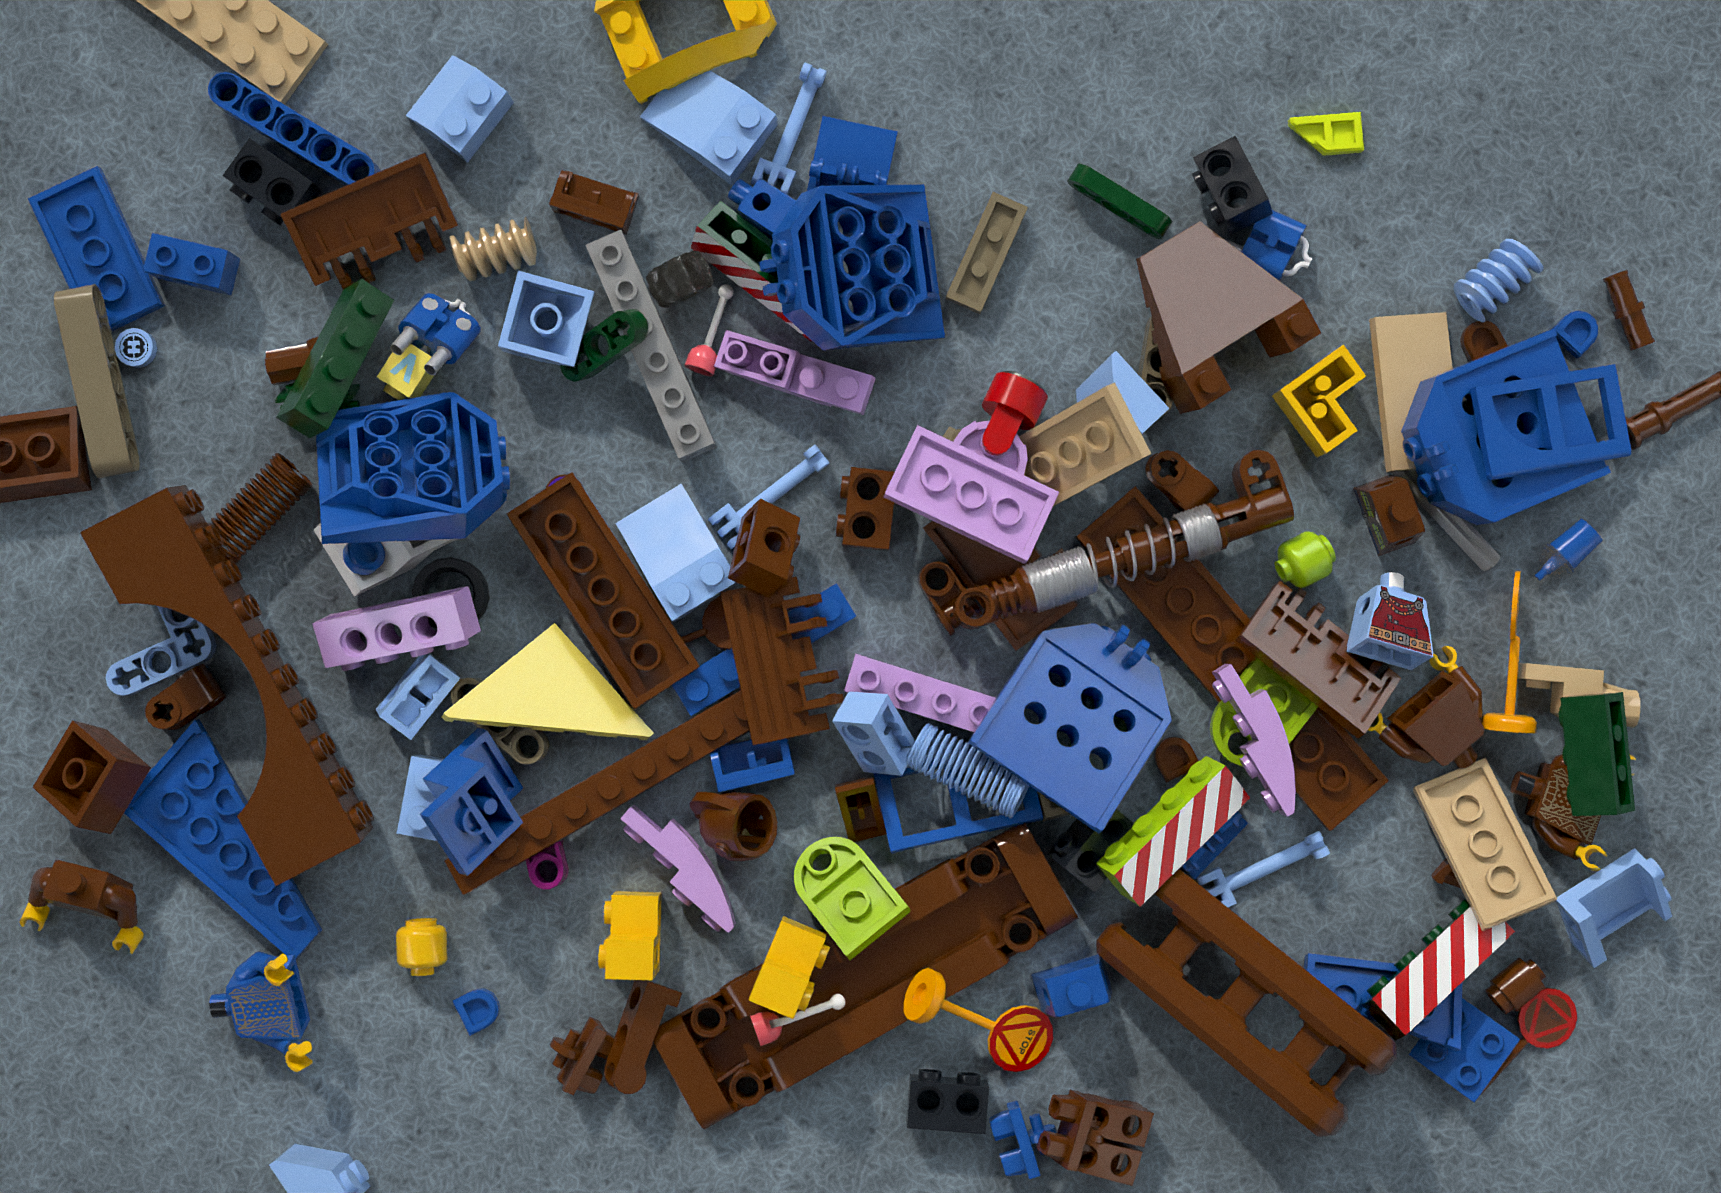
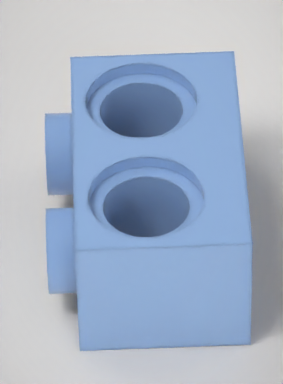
(417, 694)
(874, 733)

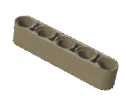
(96, 381)

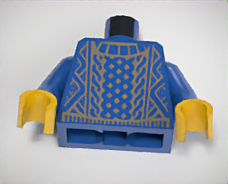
(268, 1005)

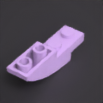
(794, 372)
(1268, 752)
(697, 877)

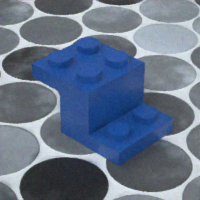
(472, 801)

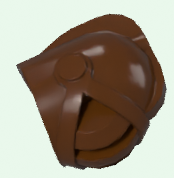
(731, 818)

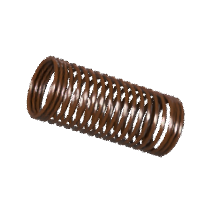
(227, 523)

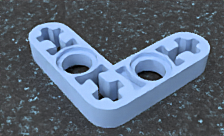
(175, 647)

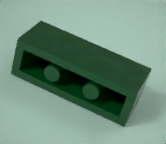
(1597, 754)

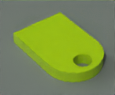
(1290, 704)
(848, 896)

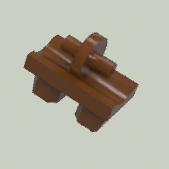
(576, 1055)

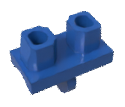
(1011, 1123)

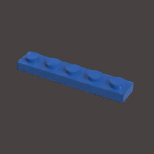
(719, 674)

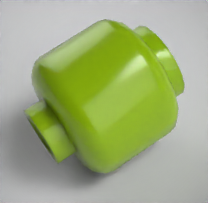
(1305, 559)

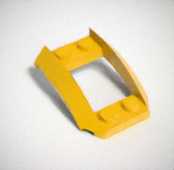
(641, 59)

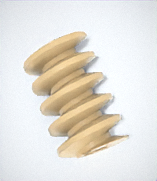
(494, 250)

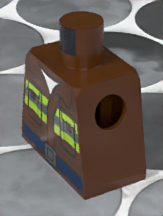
(1390, 513)

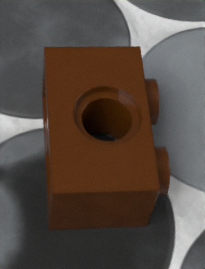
(765, 548)

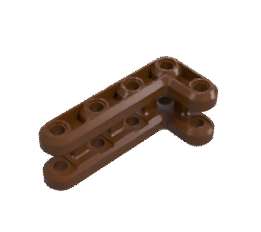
(1222, 1021)

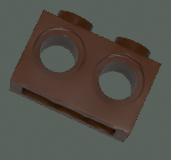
(877, 510)

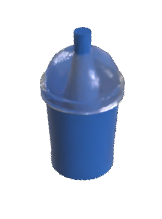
(1568, 550)

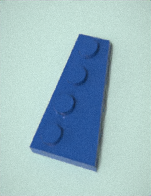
(1352, 977)

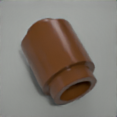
(1516, 985)

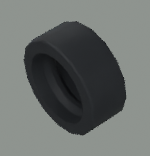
(473, 574)

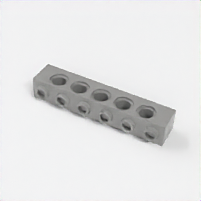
(656, 353)

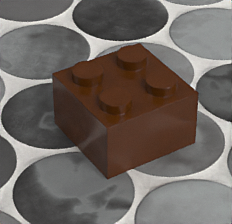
(91, 777)

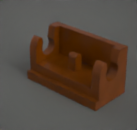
(593, 202)

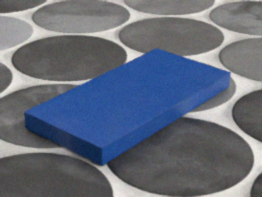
(96, 245)

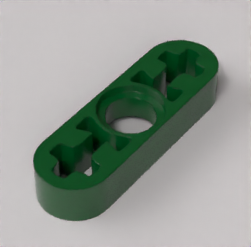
(1119, 201)
(617, 344)

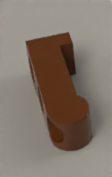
(636, 1034)

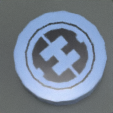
(135, 347)

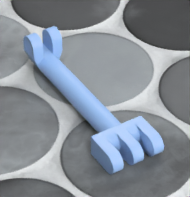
(812, 79)
(814, 462)
(1224, 886)

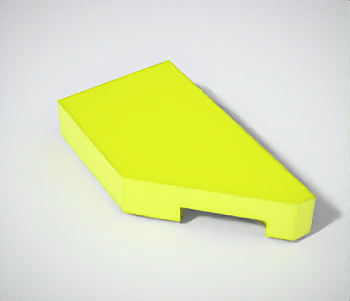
(1331, 133)

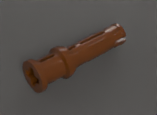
(1659, 416)

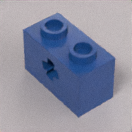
(191, 264)

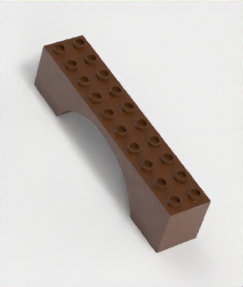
(172, 559)

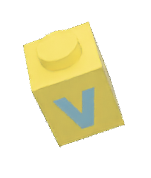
(406, 373)

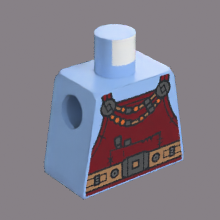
(1391, 625)

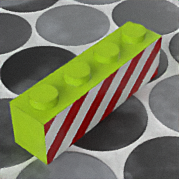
(1173, 830)

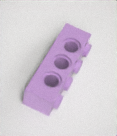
(450, 609)
(919, 693)

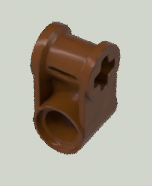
(1186, 486)
(943, 599)
(189, 695)

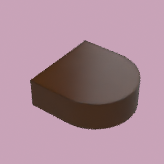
(1481, 339)
(1174, 758)

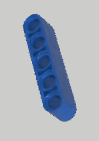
(282, 121)

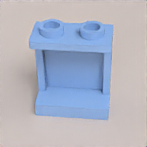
(1611, 901)

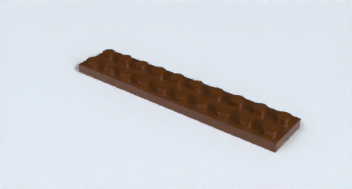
(1201, 629)

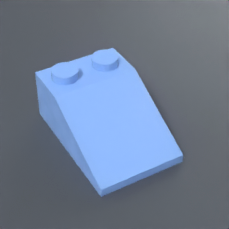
(712, 122)
(677, 553)

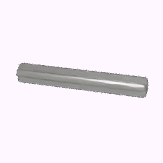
(1457, 528)

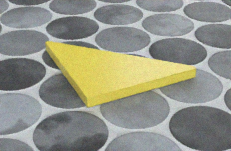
(550, 690)

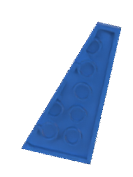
(192, 812)

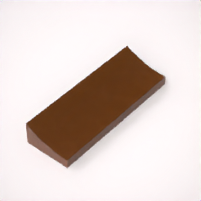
(42, 455)
(603, 591)

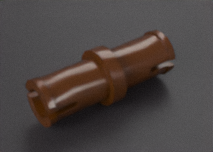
(1628, 310)

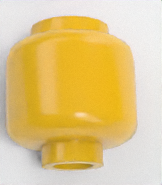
(421, 946)

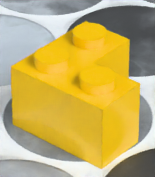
(1312, 404)
(634, 936)
(786, 971)

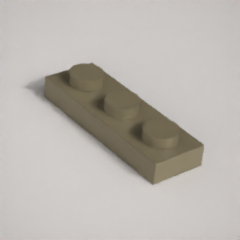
(986, 252)

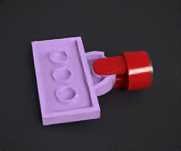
(979, 477)

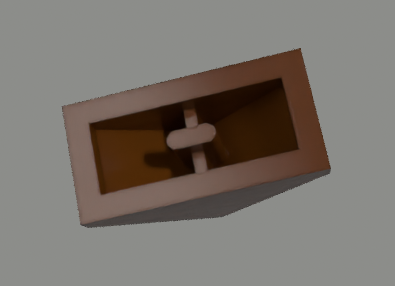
(860, 809)

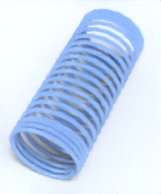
(927, 746)

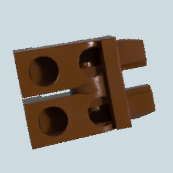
(1096, 1135)

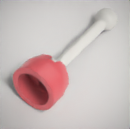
(703, 357)
(769, 1025)

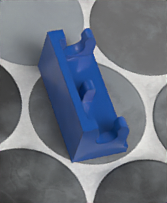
(747, 764)

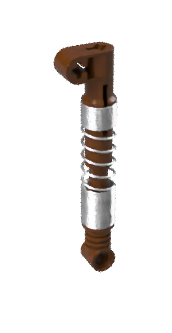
(1196, 533)

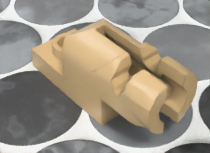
(1576, 681)

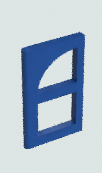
(1508, 457)
(964, 825)

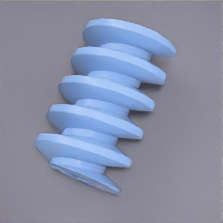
(1495, 276)

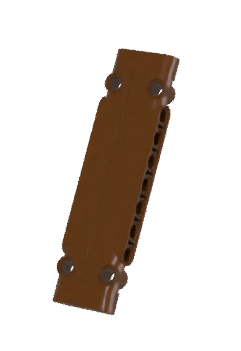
(954, 927)

